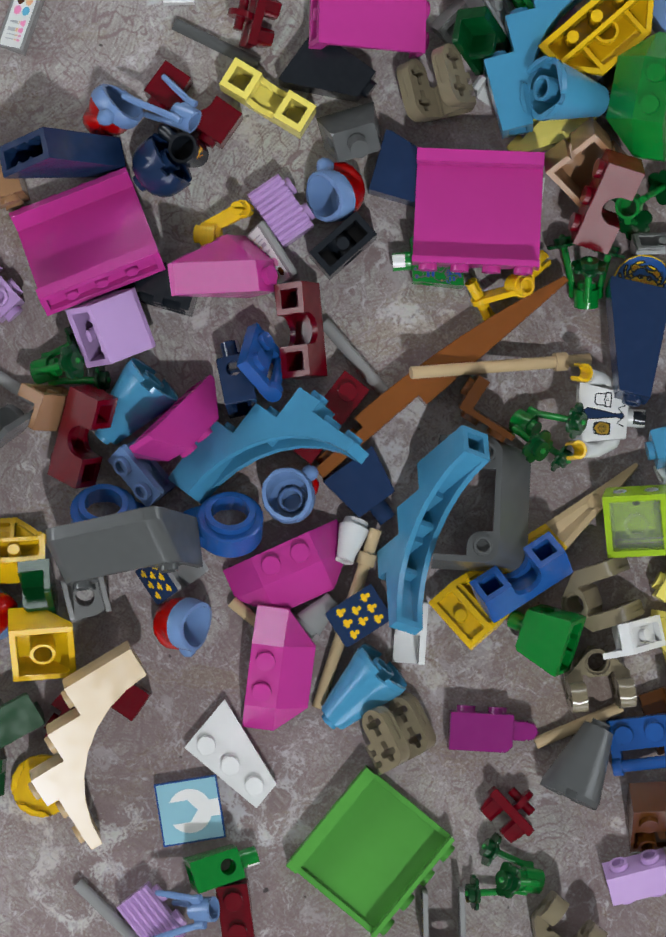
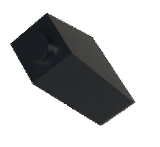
(328, 73)

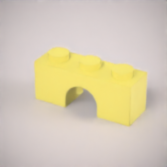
(258, 94)

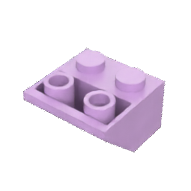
(110, 327)

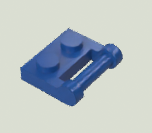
(255, 359)
(634, 734)

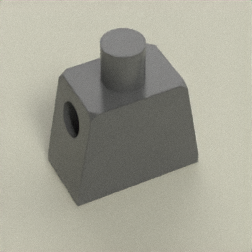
(351, 132)

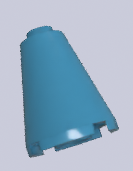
(561, 92)
(139, 401)
(362, 686)

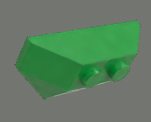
(639, 99)

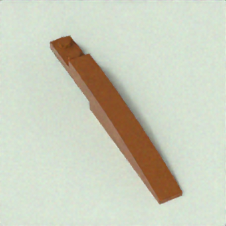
(467, 348)

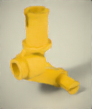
(213, 227)
(514, 286)

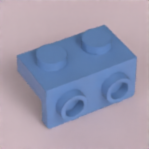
(143, 476)

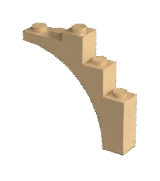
(92, 694)

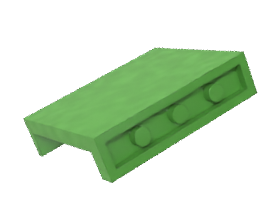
(371, 852)

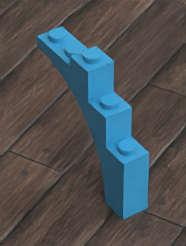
(508, 70)
(300, 424)
(421, 517)

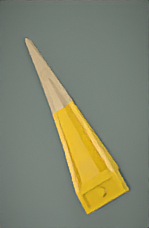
(457, 601)

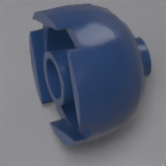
(156, 170)

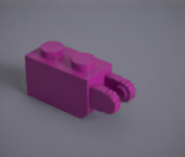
(486, 730)

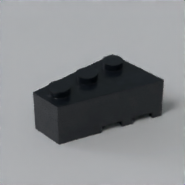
(156, 292)

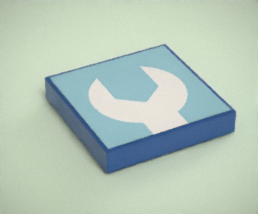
(190, 810)

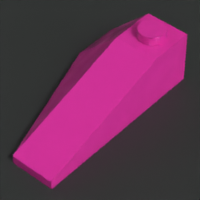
(223, 268)

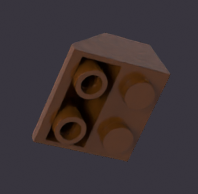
(646, 816)

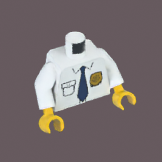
(605, 415)

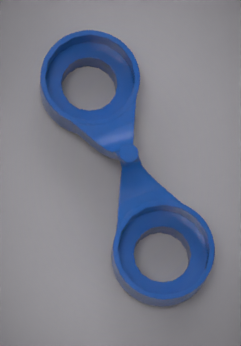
(215, 537)

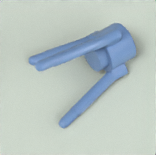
(181, 115)
(199, 909)

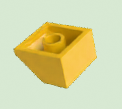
(40, 645)

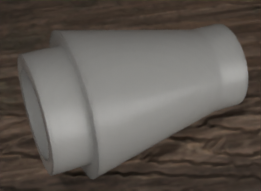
(314, 616)

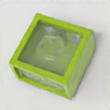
(635, 521)

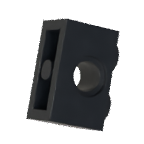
(342, 245)

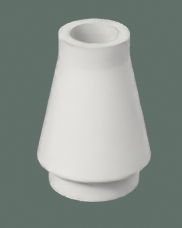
(350, 539)

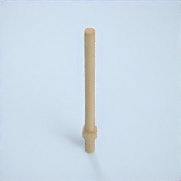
(558, 362)
(365, 560)

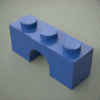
(542, 567)

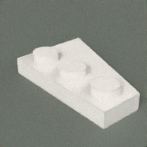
(231, 755)

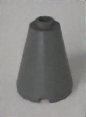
(582, 765)

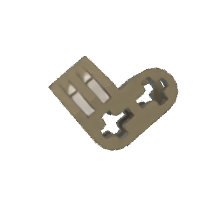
(448, 98)
(582, 586)
(576, 690)
(395, 738)
(551, 911)

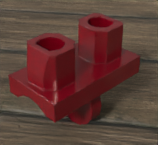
(252, 19)
(517, 825)

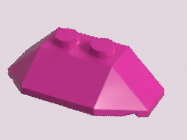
(180, 425)
(289, 571)
(277, 669)

